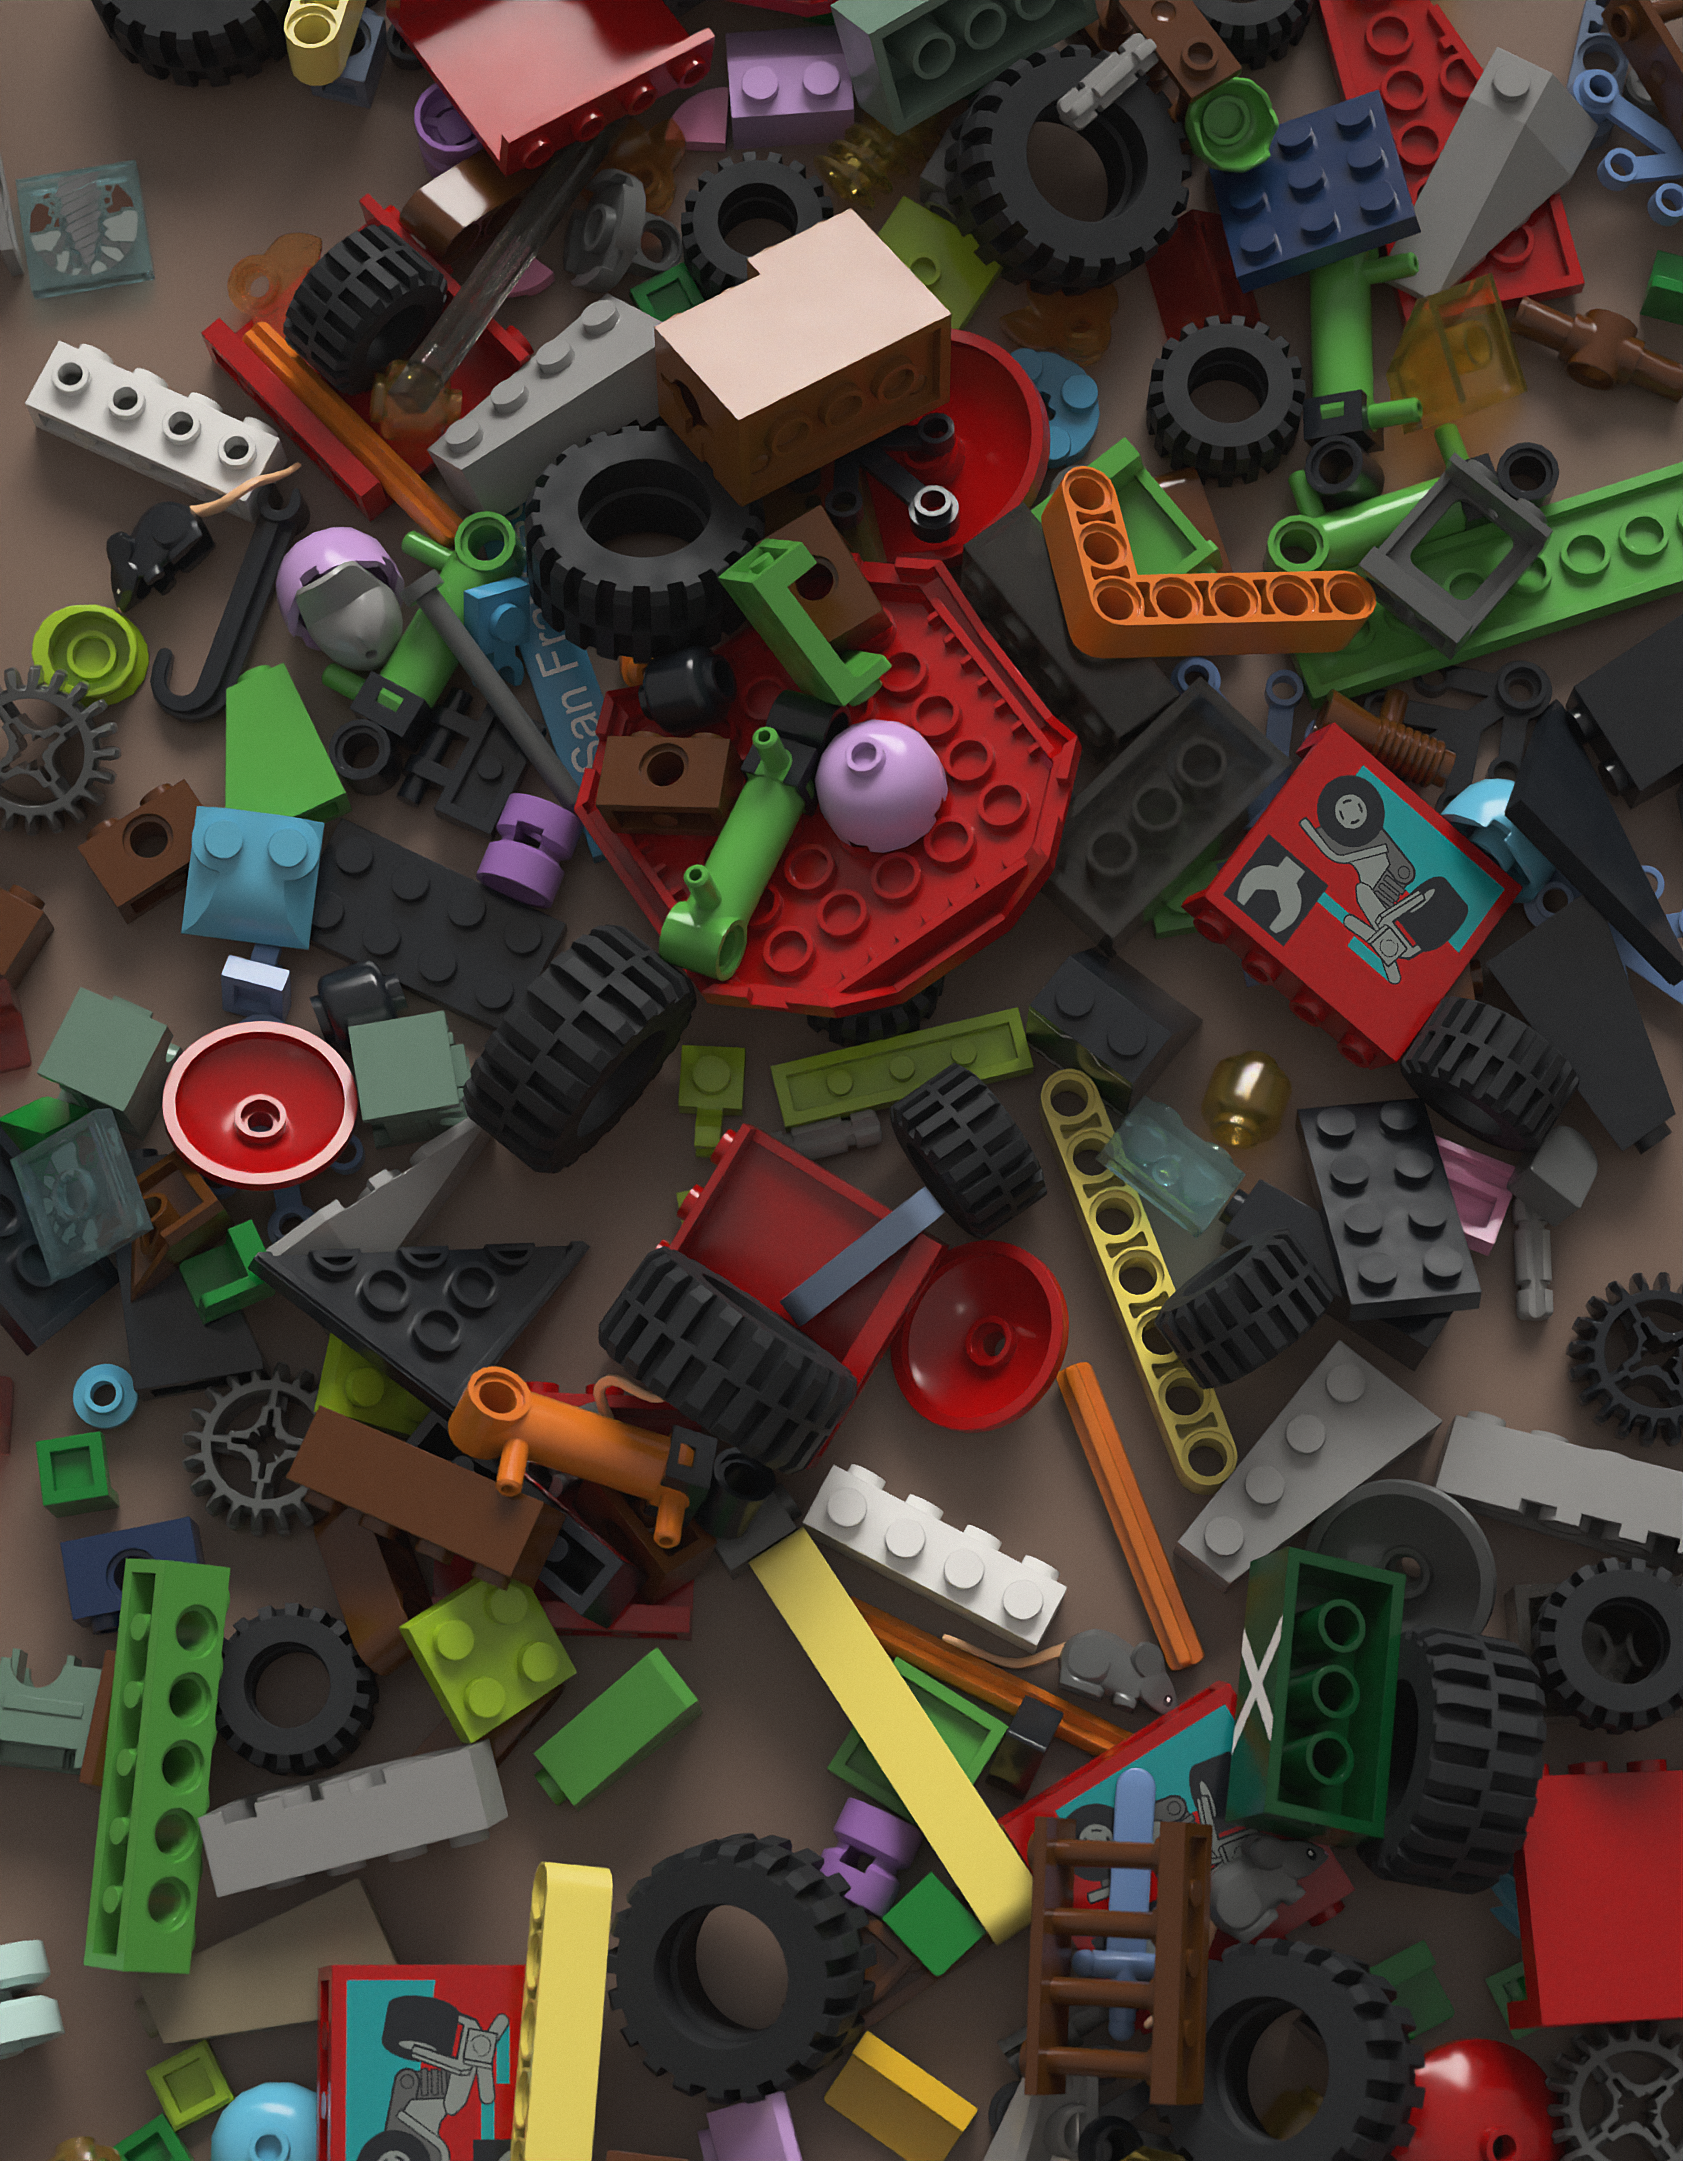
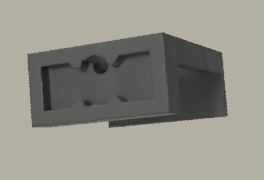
(1417, 598)

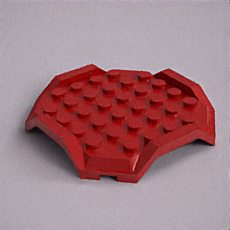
(856, 925)

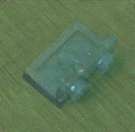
(1171, 1165)

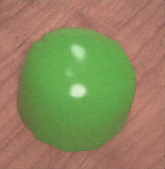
(1232, 126)

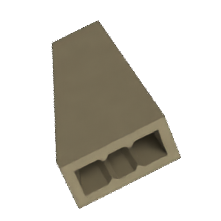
(268, 1972)

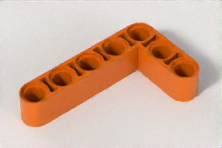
(1174, 615)

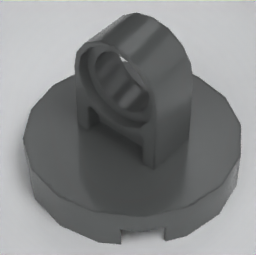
(608, 234)

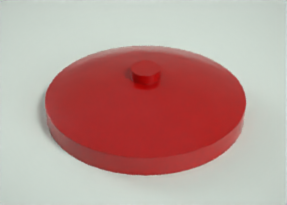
(996, 453)

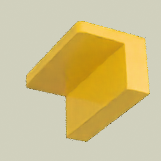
(899, 2102)

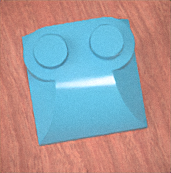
(252, 877)

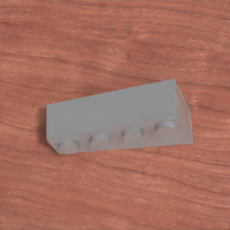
(575, 386)
(1326, 1441)
(1564, 1490)
(354, 1817)

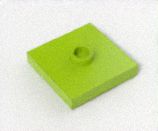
(940, 258)

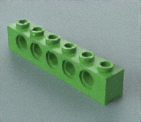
(135, 1790)

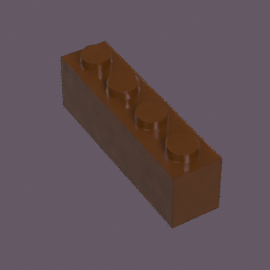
(426, 1497)

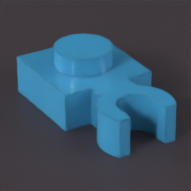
(498, 621)

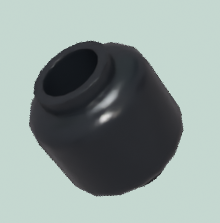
(687, 689)
(355, 998)

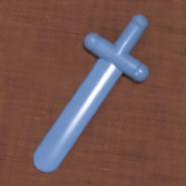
(1128, 1892)

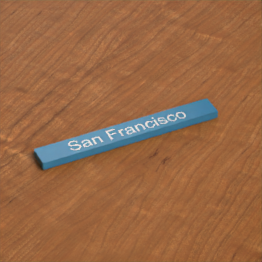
(561, 683)

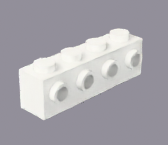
(152, 427)
(935, 1559)

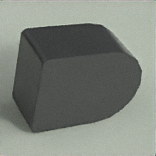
(1556, 1175)

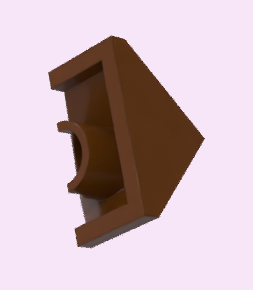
(184, 1222)

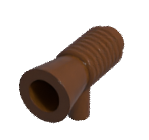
(1387, 739)

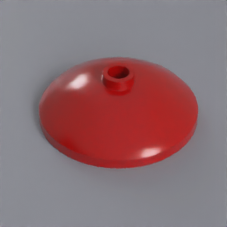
(260, 1078)
(950, 1338)
(1473, 2097)

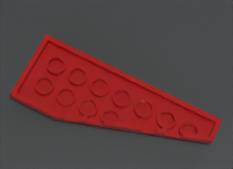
(1424, 84)

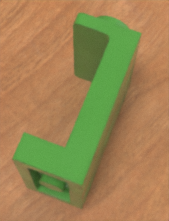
(1156, 528)
(762, 593)

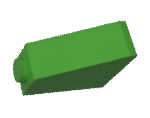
(276, 753)
(616, 1732)

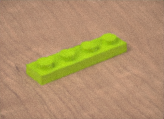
(890, 1069)

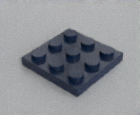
(1319, 196)

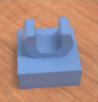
(257, 984)

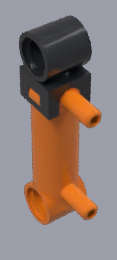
(669, 1472)

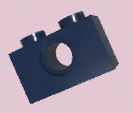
(97, 1566)

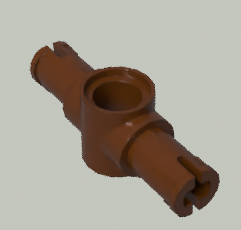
(1599, 349)

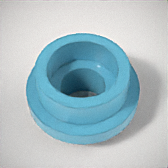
(113, 1414)

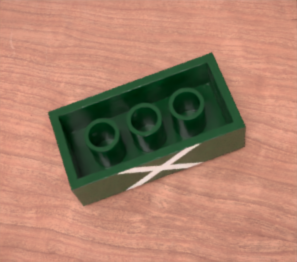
(1316, 1699)

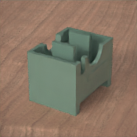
(112, 1059)
(409, 1077)
(45, 1724)

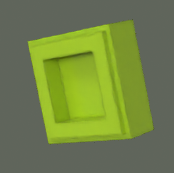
(191, 2085)

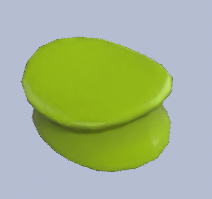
(94, 648)

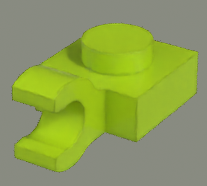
(711, 1087)

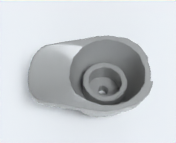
(352, 616)

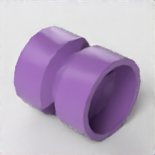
(442, 132)
(524, 871)
(879, 1837)

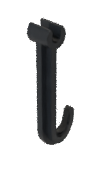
(242, 613)

